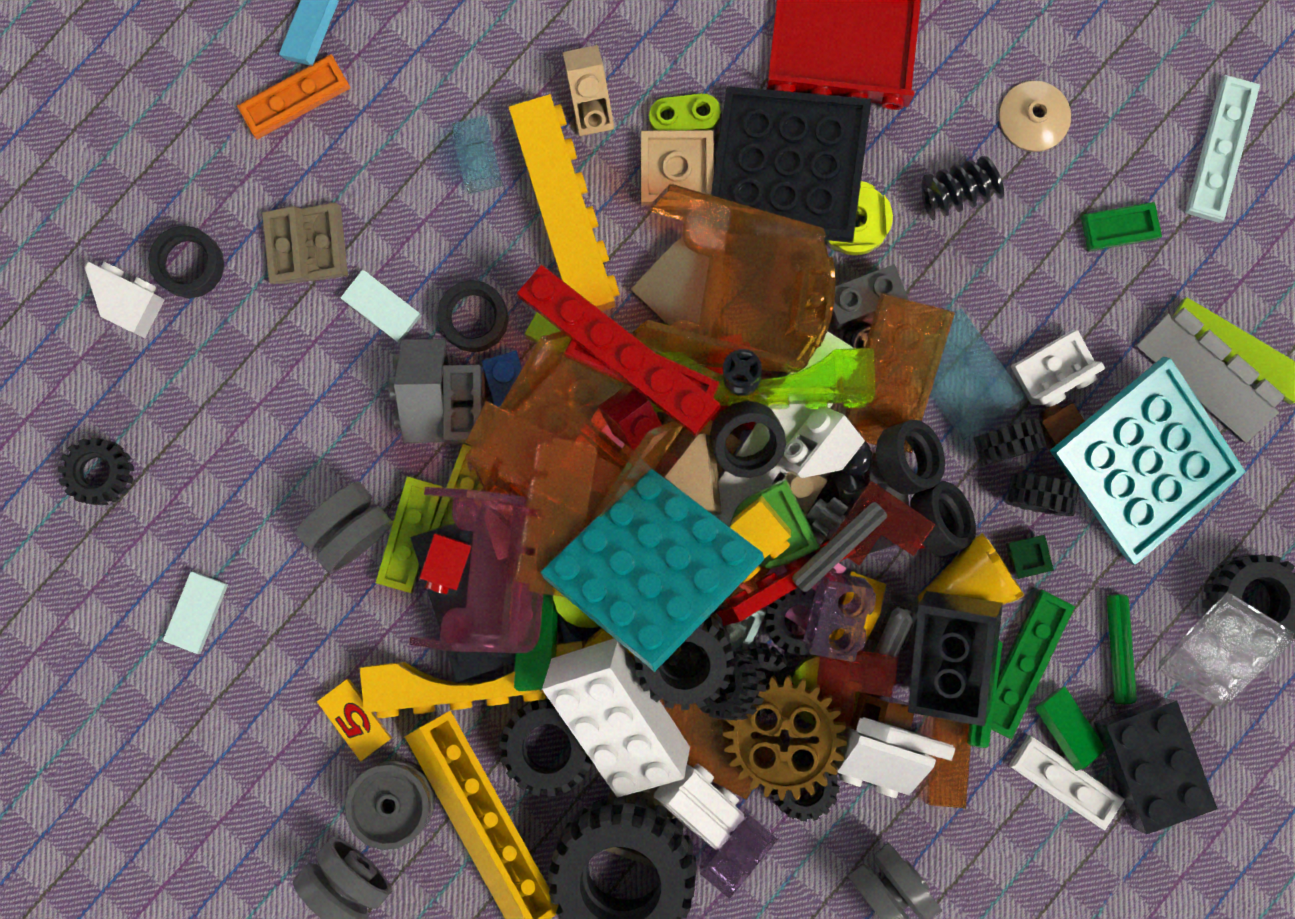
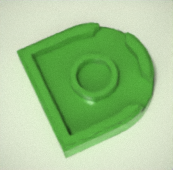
(787, 507)

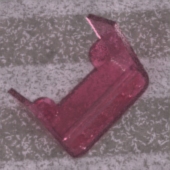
(498, 610)

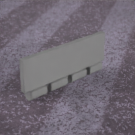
(1217, 385)

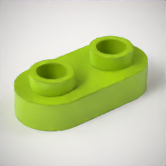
(685, 113)

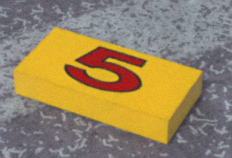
(360, 730)

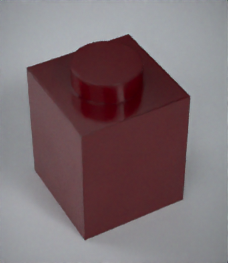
(629, 416)

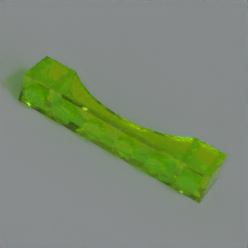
(840, 377)

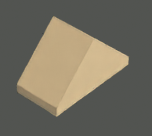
(698, 474)

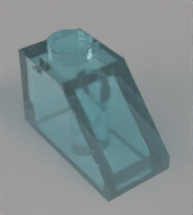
(477, 155)

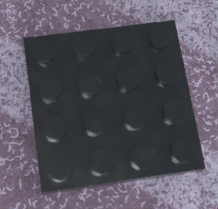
(794, 156)

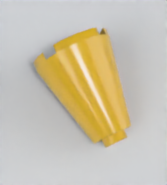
(977, 574)

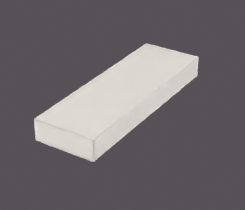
(905, 738)
(1069, 786)

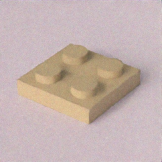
(676, 159)

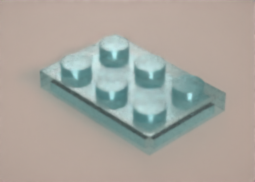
(971, 380)

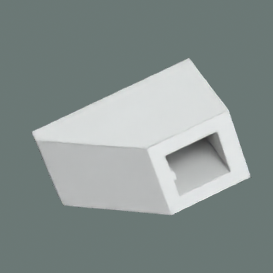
(121, 301)
(821, 445)

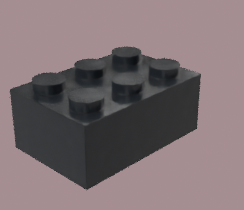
(955, 657)
(1155, 765)

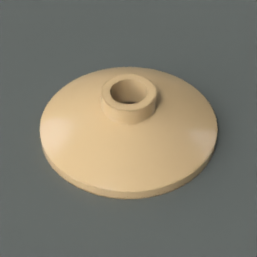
(1026, 129)

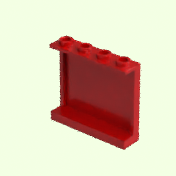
(846, 49)

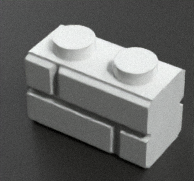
(701, 806)

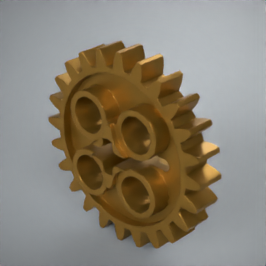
(783, 771)

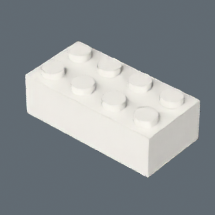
(615, 720)

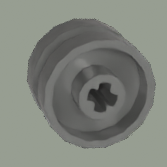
(343, 527)
(374, 820)
(341, 883)
(898, 888)

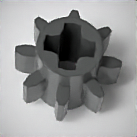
(826, 518)

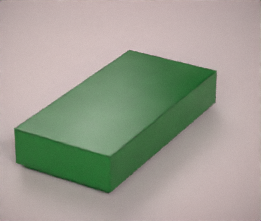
(1121, 226)
(1070, 728)

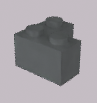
(419, 390)

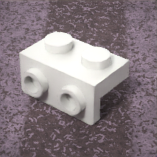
(1057, 369)

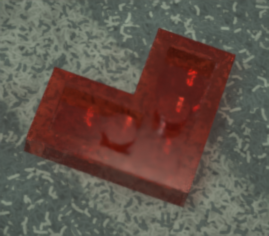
(902, 526)
(868, 674)

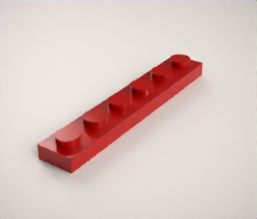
(619, 350)

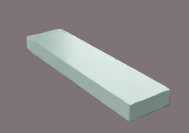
(1222, 149)

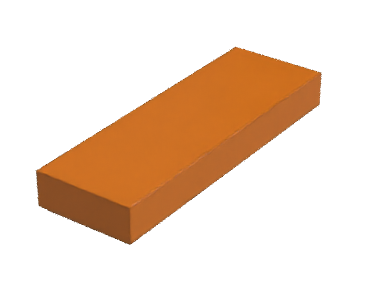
(293, 97)

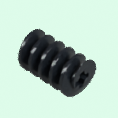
(961, 184)

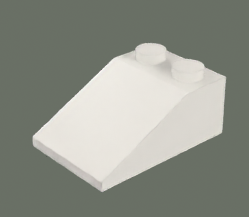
(882, 764)

